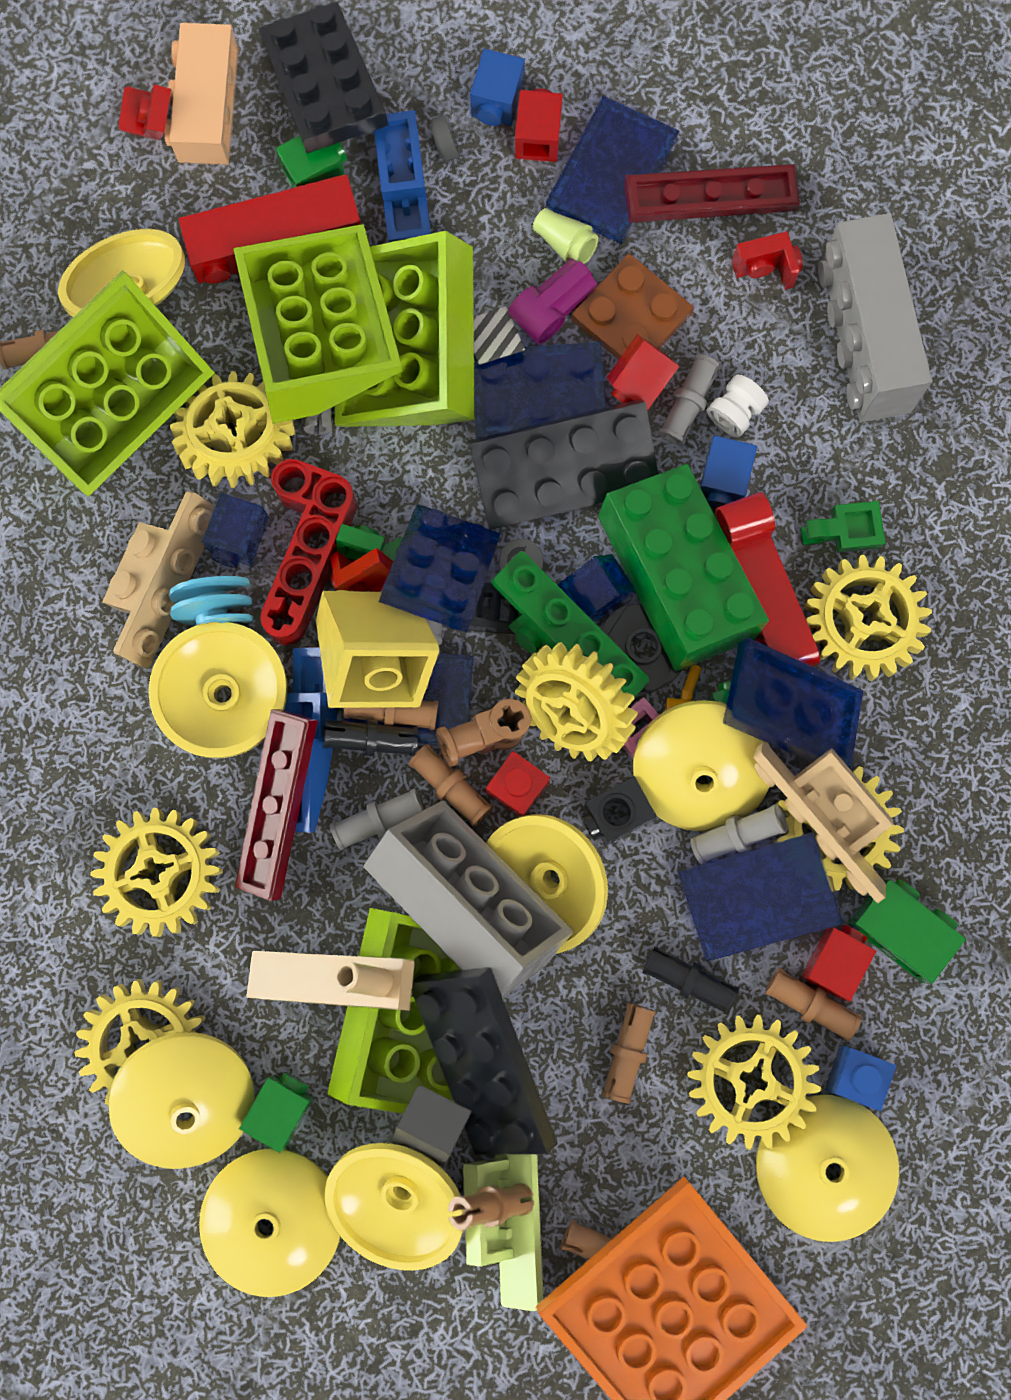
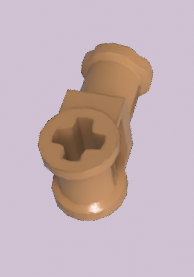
(484, 732)

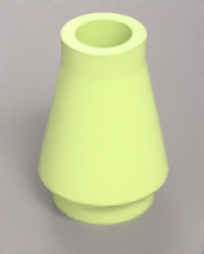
(566, 235)

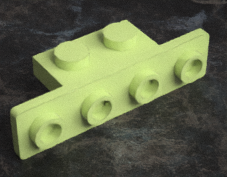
(517, 1240)

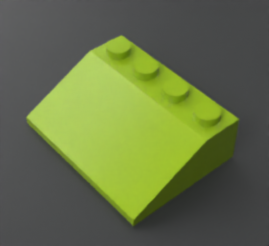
(316, 320)
(432, 321)
(103, 384)
(388, 1050)

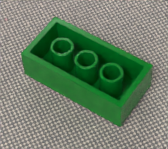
(681, 567)

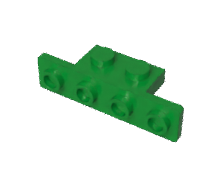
(553, 617)

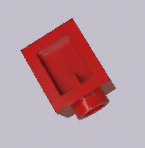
(144, 111)
(765, 254)
(362, 575)

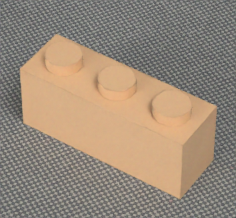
(202, 93)

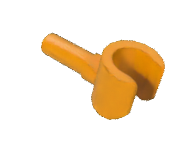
(688, 688)

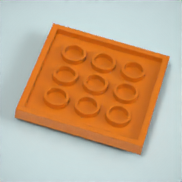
(672, 1307)

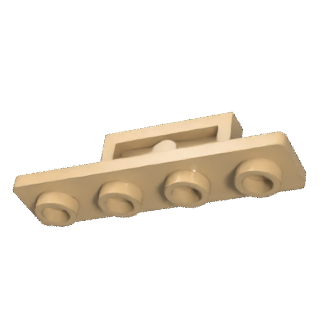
(148, 571)
(835, 807)

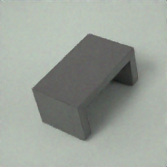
(431, 1125)

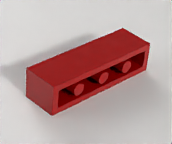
(268, 218)

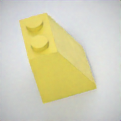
(373, 651)

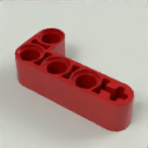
(749, 529)
(300, 557)

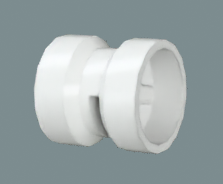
(737, 406)

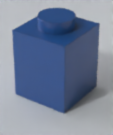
(497, 88)
(727, 471)
(860, 1077)

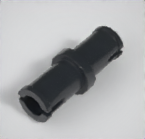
(369, 737)
(691, 980)

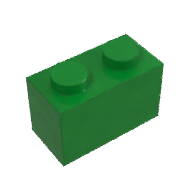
(908, 931)

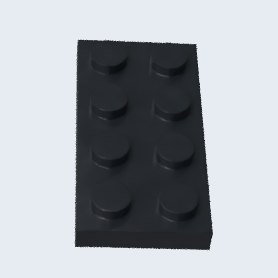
(323, 77)
(562, 463)
(483, 1062)

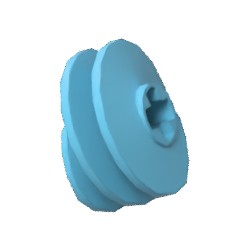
(207, 601)

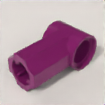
(545, 308)

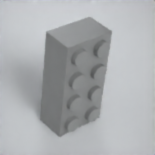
(874, 318)
(467, 897)

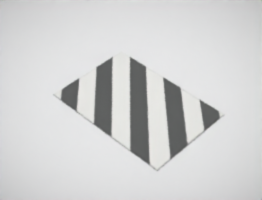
(495, 336)

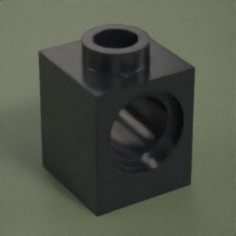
(632, 797)

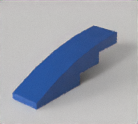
(402, 177)
(311, 701)

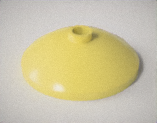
(146, 255)
(192, 673)
(693, 743)
(545, 843)
(176, 1077)
(795, 1171)
(290, 1195)
(393, 1206)

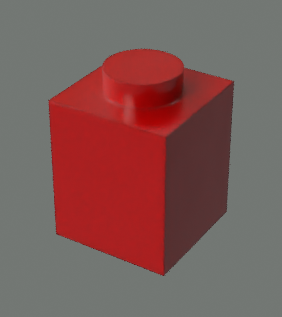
(538, 125)
(641, 372)
(518, 785)
(839, 962)

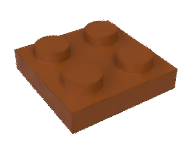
(631, 303)

